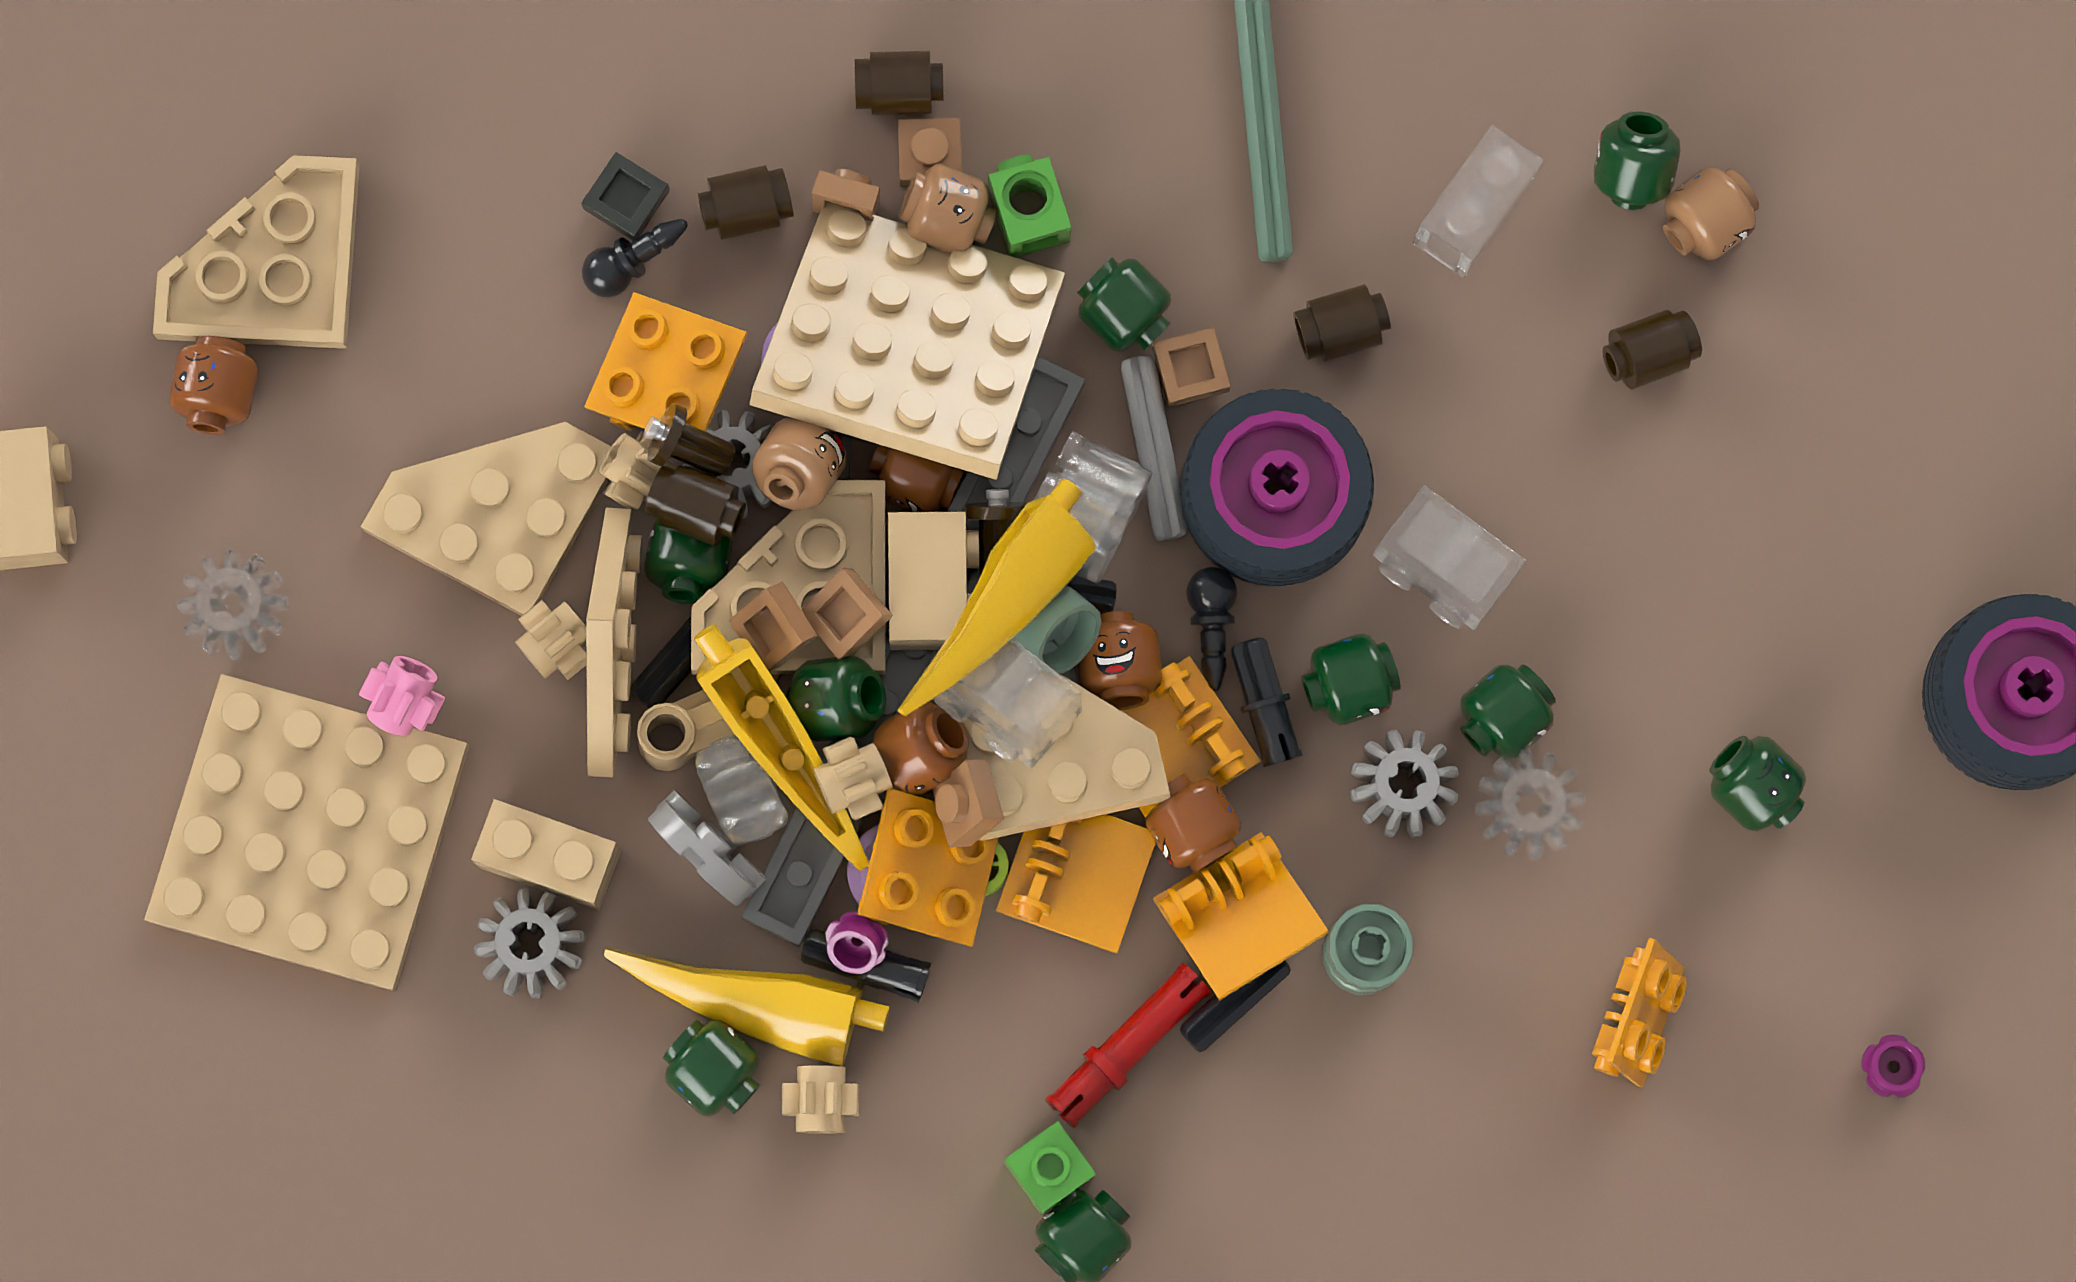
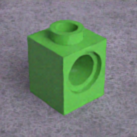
(1032, 232)
(1049, 1167)

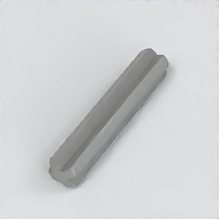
(1154, 447)

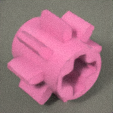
(402, 696)

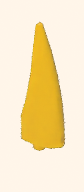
(1018, 581)
(771, 732)
(781, 1009)

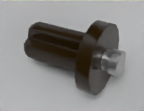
(686, 443)
(993, 519)

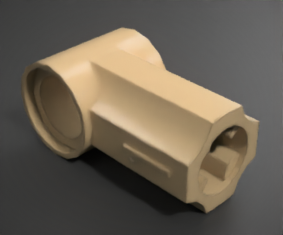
(696, 719)

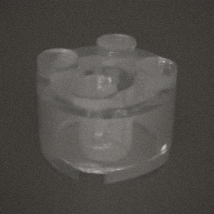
(1110, 496)

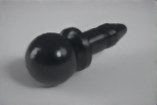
(610, 269)
(1212, 595)

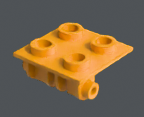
(661, 360)
(1193, 729)
(919, 878)
(1079, 878)
(1241, 915)
(1654, 990)

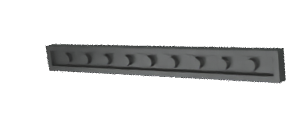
(804, 858)

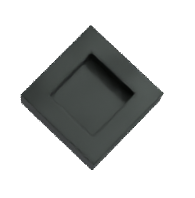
(625, 196)

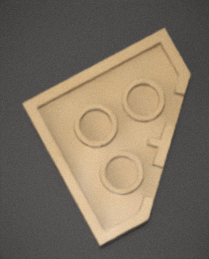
(271, 264)
(495, 511)
(806, 555)
(611, 641)
(1093, 769)

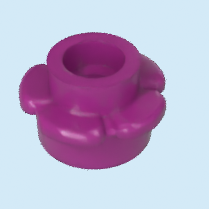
(853, 954)
(1910, 1063)

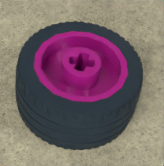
(1286, 441)
(1975, 698)

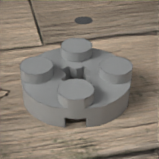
(706, 848)

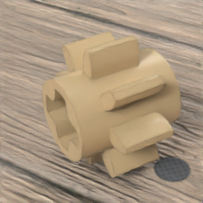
(630, 470)
(553, 640)
(852, 778)
(820, 1099)

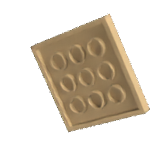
(908, 341)
(307, 833)

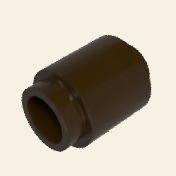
(898, 82)
(746, 201)
(1341, 323)
(1652, 348)
(695, 504)

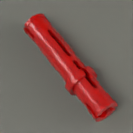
(1109, 1064)

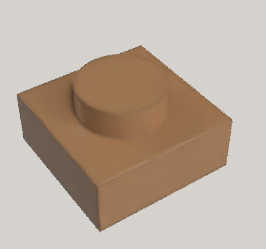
(927, 144)
(846, 189)
(1191, 367)
(846, 613)
(774, 626)
(968, 803)

